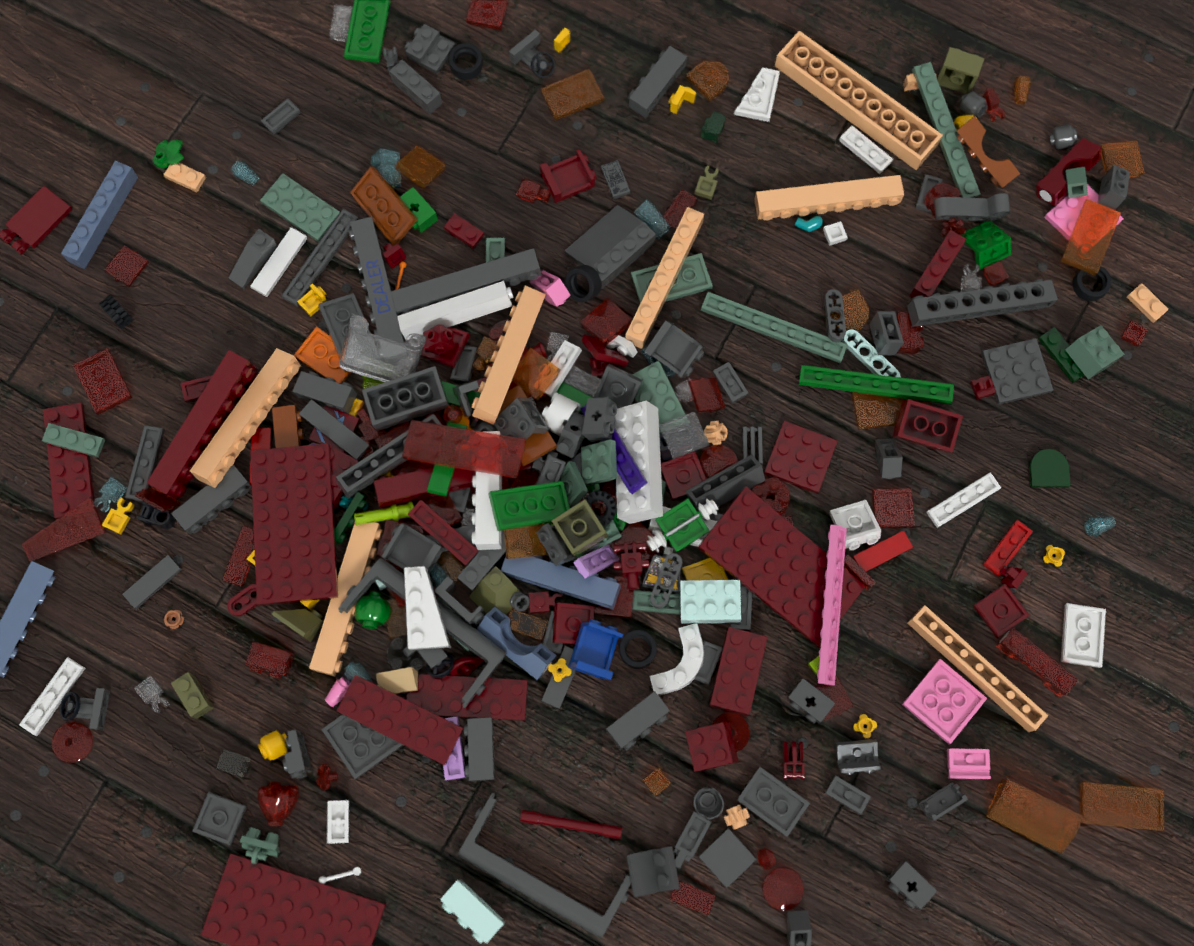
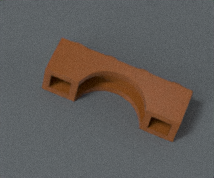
(1001, 170)

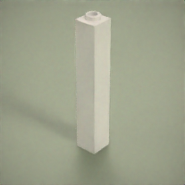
(457, 309)

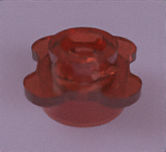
(766, 858)

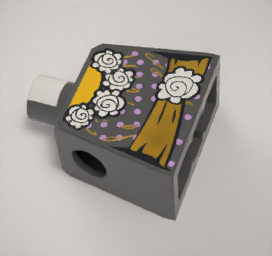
(655, 568)

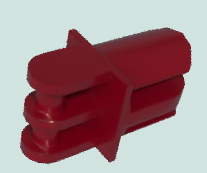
(793, 760)

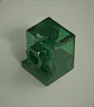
(713, 127)

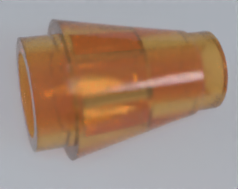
(1021, 88)

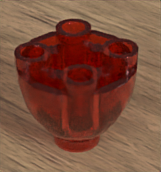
(277, 802)

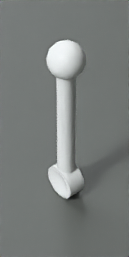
(356, 871)

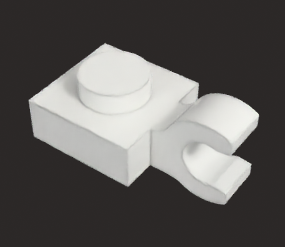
(624, 346)

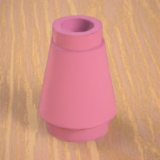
(337, 691)

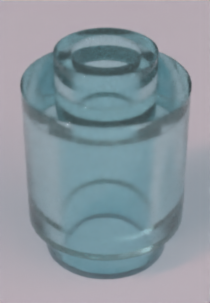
(356, 669)

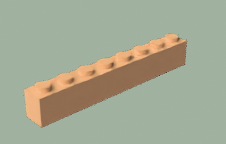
(829, 197)
(664, 277)
(508, 356)
(245, 418)
(338, 625)
(977, 669)

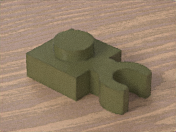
(707, 185)

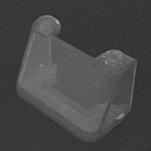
(379, 356)

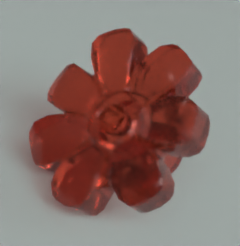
(954, 226)
(325, 777)

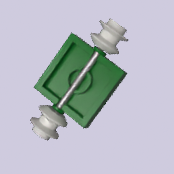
(682, 525)

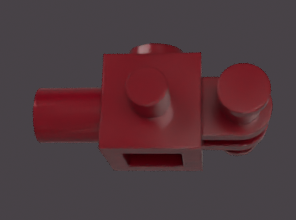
(631, 562)

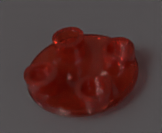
(717, 459)
(783, 889)

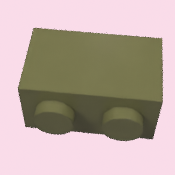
(192, 695)

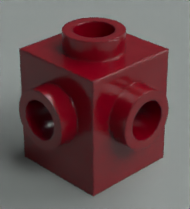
(438, 339)

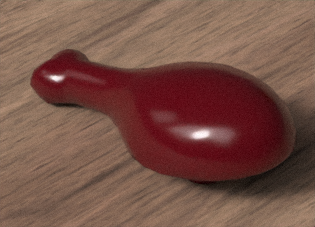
(465, 665)

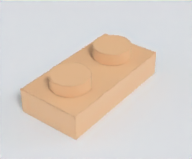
(185, 176)
(1147, 303)

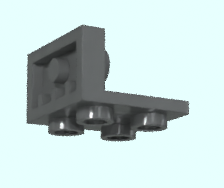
(521, 420)
(653, 871)

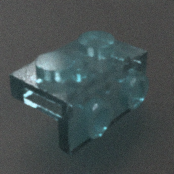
(384, 162)

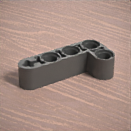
(972, 208)

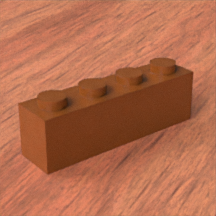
(287, 426)

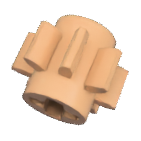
(716, 432)
(736, 817)

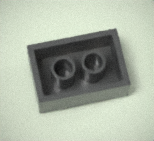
(638, 721)

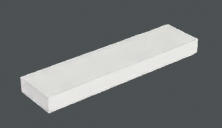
(279, 262)
(963, 500)
(52, 696)

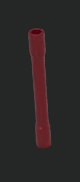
(602, 829)

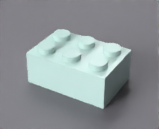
(710, 601)
(472, 911)

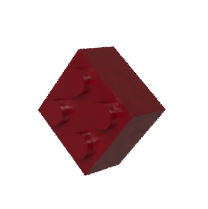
(712, 746)

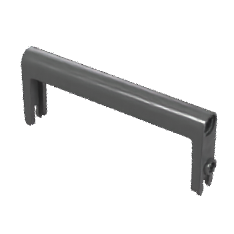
(453, 623)
(532, 886)

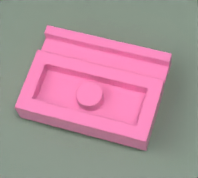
(968, 763)

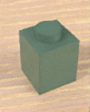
(1076, 182)

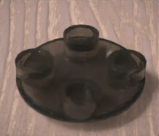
(398, 659)

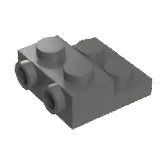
(429, 49)
(297, 761)

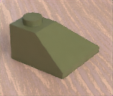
(494, 591)
(301, 621)

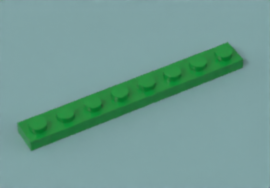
(876, 384)

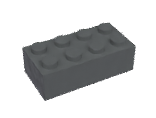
(405, 398)

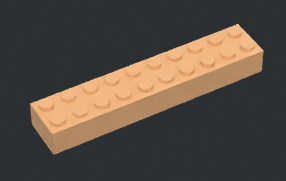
(858, 100)

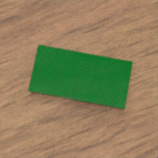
(367, 30)
(528, 505)

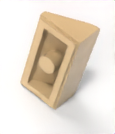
(399, 680)

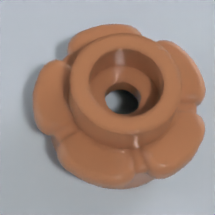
(168, 619)

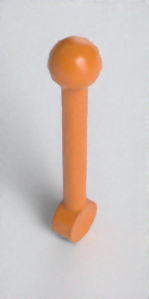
(402, 265)

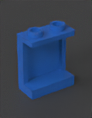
(594, 649)

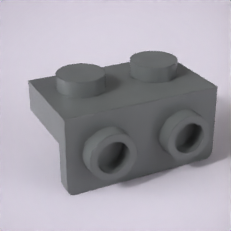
(857, 756)

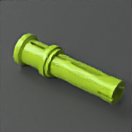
(395, 513)

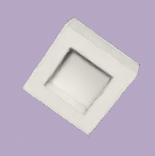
(835, 233)

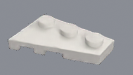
(760, 97)

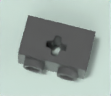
(1114, 187)
(886, 333)
(599, 419)
(806, 691)
(922, 890)

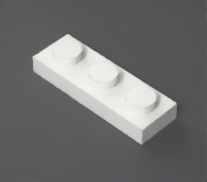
(866, 149)
(563, 360)

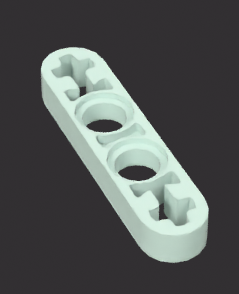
(868, 360)

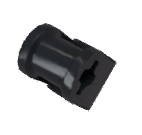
(153, 516)

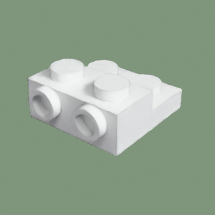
(859, 522)

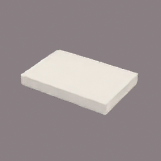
(1083, 635)

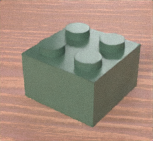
(1094, 352)

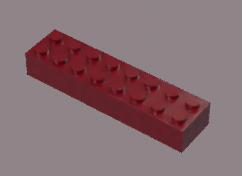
(202, 424)

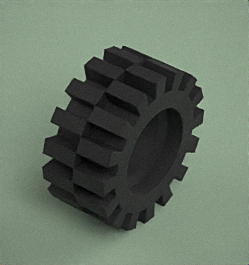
(116, 312)
(609, 502)

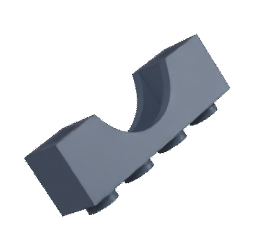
(530, 658)

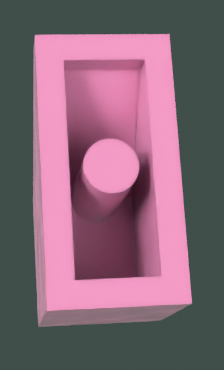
(551, 286)

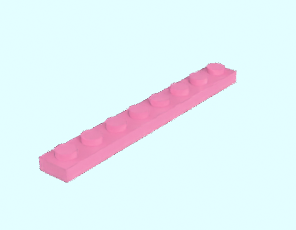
(832, 605)

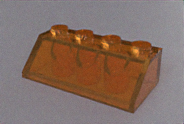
(1034, 815)

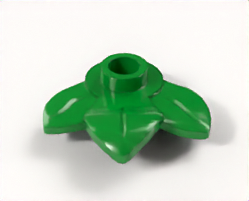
(168, 153)

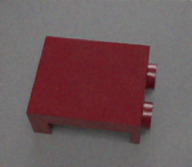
(568, 177)

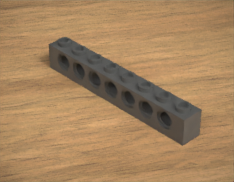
(920, 314)

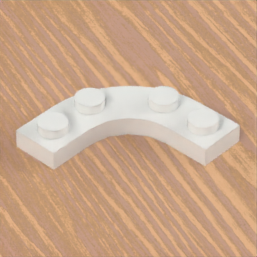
(688, 667)

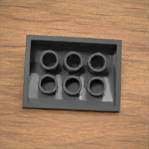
(612, 244)

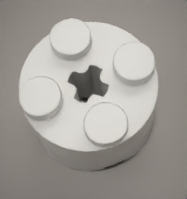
(559, 412)

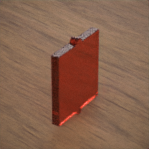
(126, 266)
(706, 394)
(157, 499)
(837, 695)

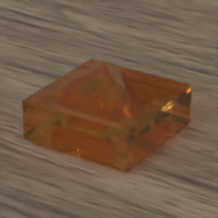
(656, 782)

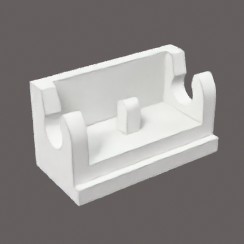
(337, 821)

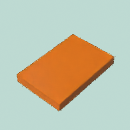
(321, 356)

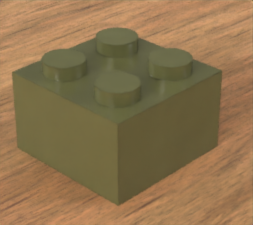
(959, 70)
(580, 528)

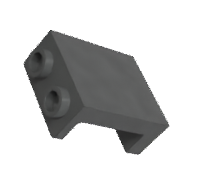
(675, 349)
(555, 545)
(411, 549)
(444, 592)

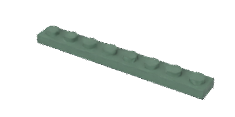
(944, 124)
(773, 327)

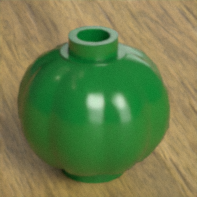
(372, 610)

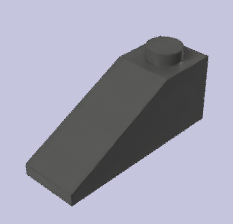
(252, 258)

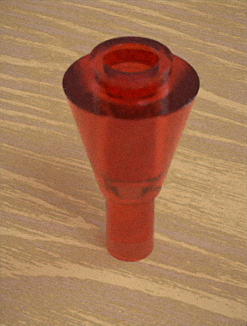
(453, 414)

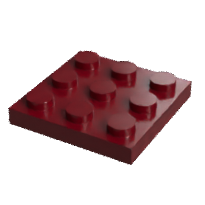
(800, 457)

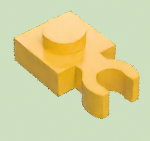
(117, 519)

